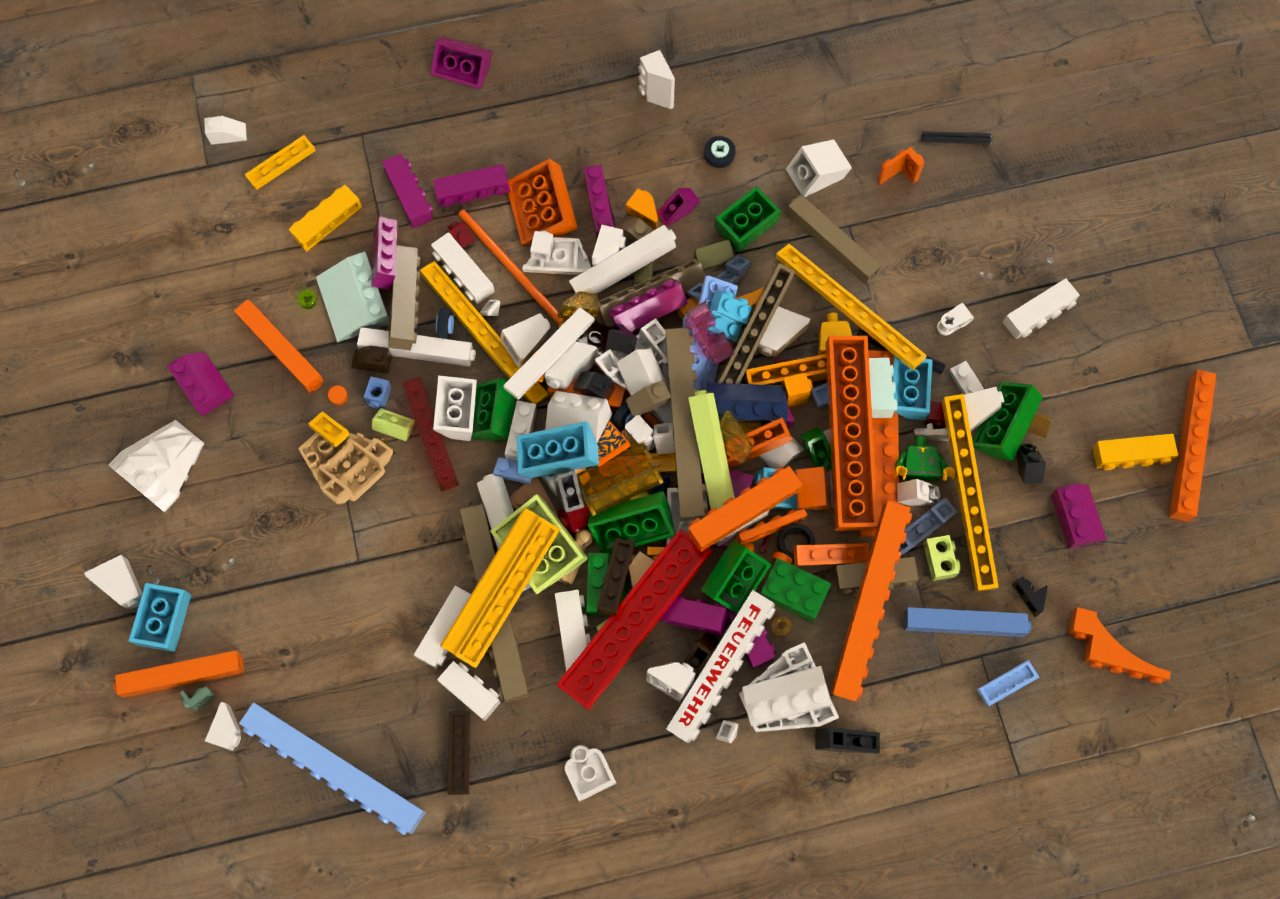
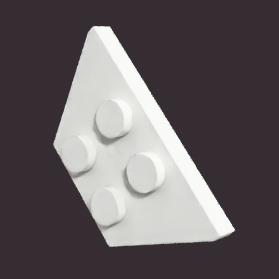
(566, 258)

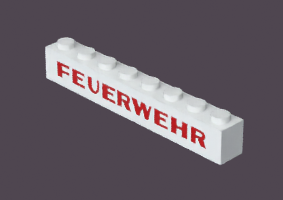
(721, 666)

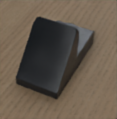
(621, 340)
(1034, 600)

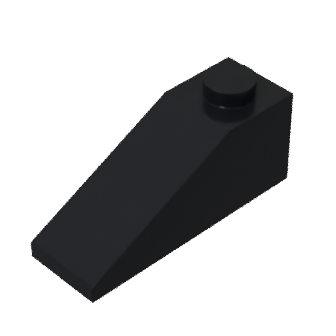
(847, 740)

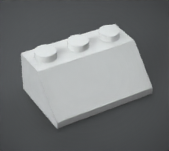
(656, 80)
(455, 407)
(575, 408)
(672, 679)

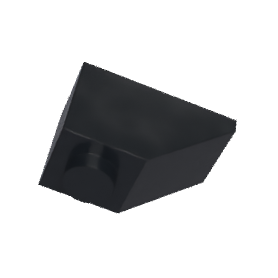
(594, 385)

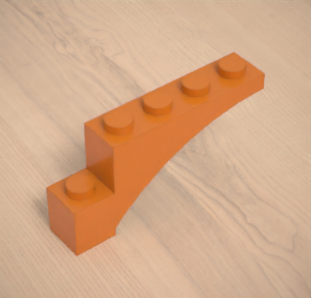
(1106, 652)

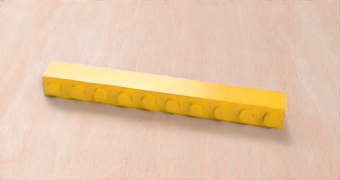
(969, 493)

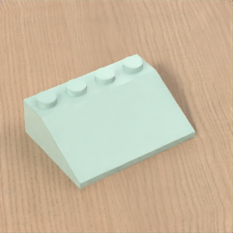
(351, 298)

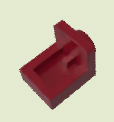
(460, 233)

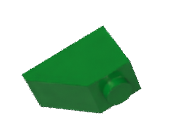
(817, 448)

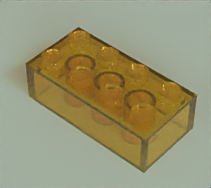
(619, 479)

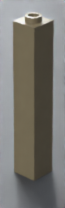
(833, 239)

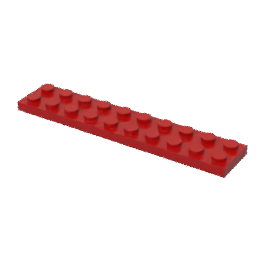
(634, 620)

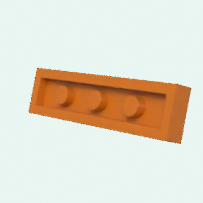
(776, 524)
(830, 554)

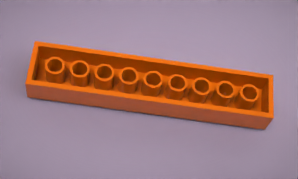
(851, 433)

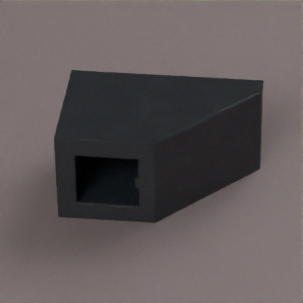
(1030, 464)

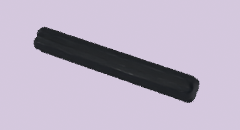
(956, 137)

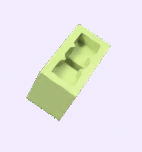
(936, 558)

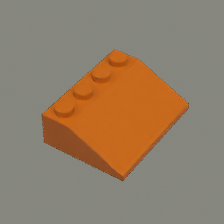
(541, 202)

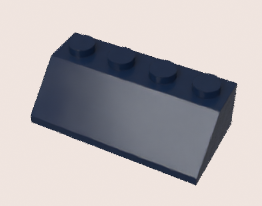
(750, 402)

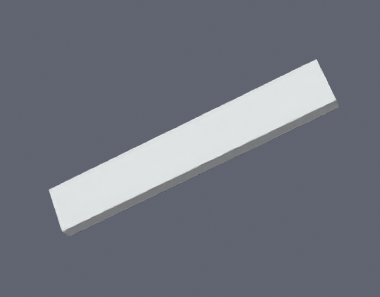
(548, 353)

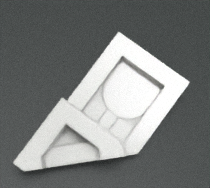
(931, 434)

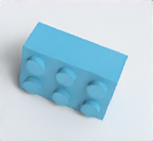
(160, 617)

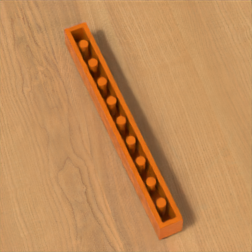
(870, 601)

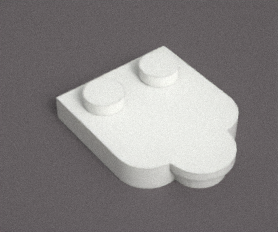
(588, 772)

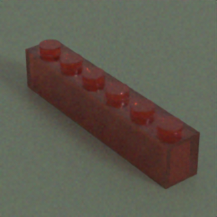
(432, 440)

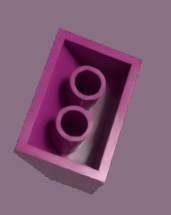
(461, 62)
(200, 381)
(1078, 515)

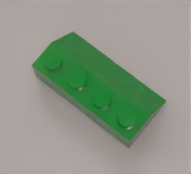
(1004, 431)
(636, 520)

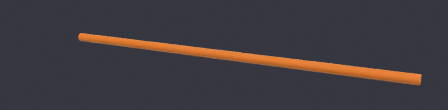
(527, 284)

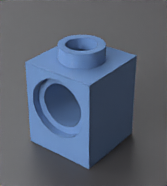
(374, 385)

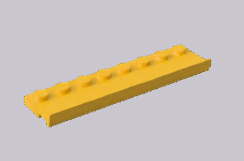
(500, 587)

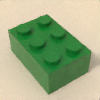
(747, 219)
(795, 590)

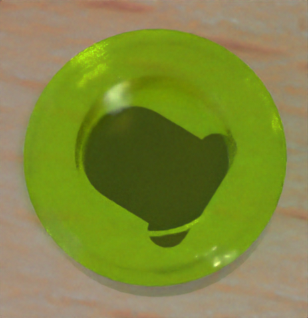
(307, 299)

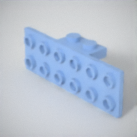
(705, 368)

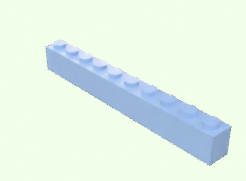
(332, 768)

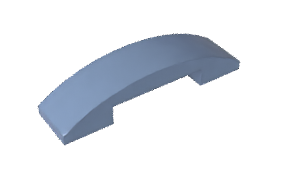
(734, 272)
(927, 524)

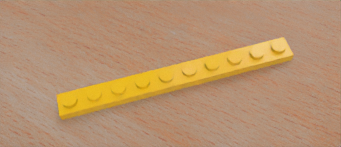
(851, 307)
(477, 326)

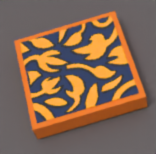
(611, 443)

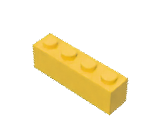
(325, 217)
(1135, 451)

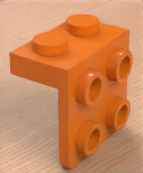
(906, 161)

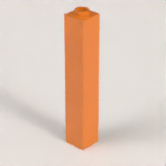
(279, 346)
(178, 674)

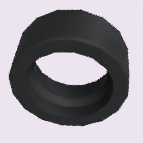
(795, 527)

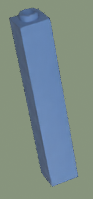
(966, 622)

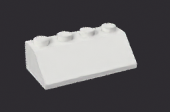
(786, 696)

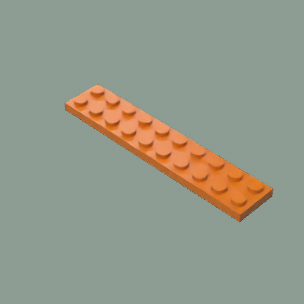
(885, 453)

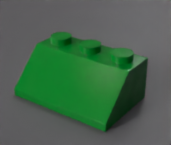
(492, 411)
(597, 571)
(735, 576)

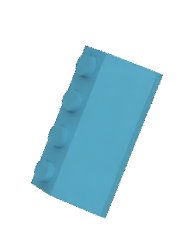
(556, 450)

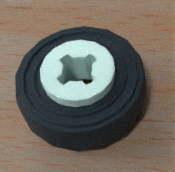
(719, 158)

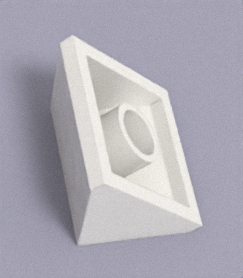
(640, 370)
(782, 455)

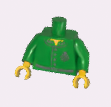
(922, 463)

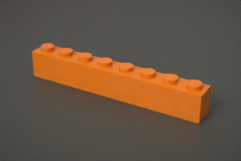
(1192, 446)

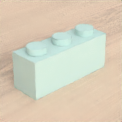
(882, 388)

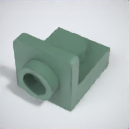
(200, 698)

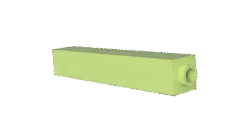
(711, 448)

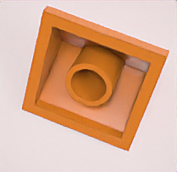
(815, 490)

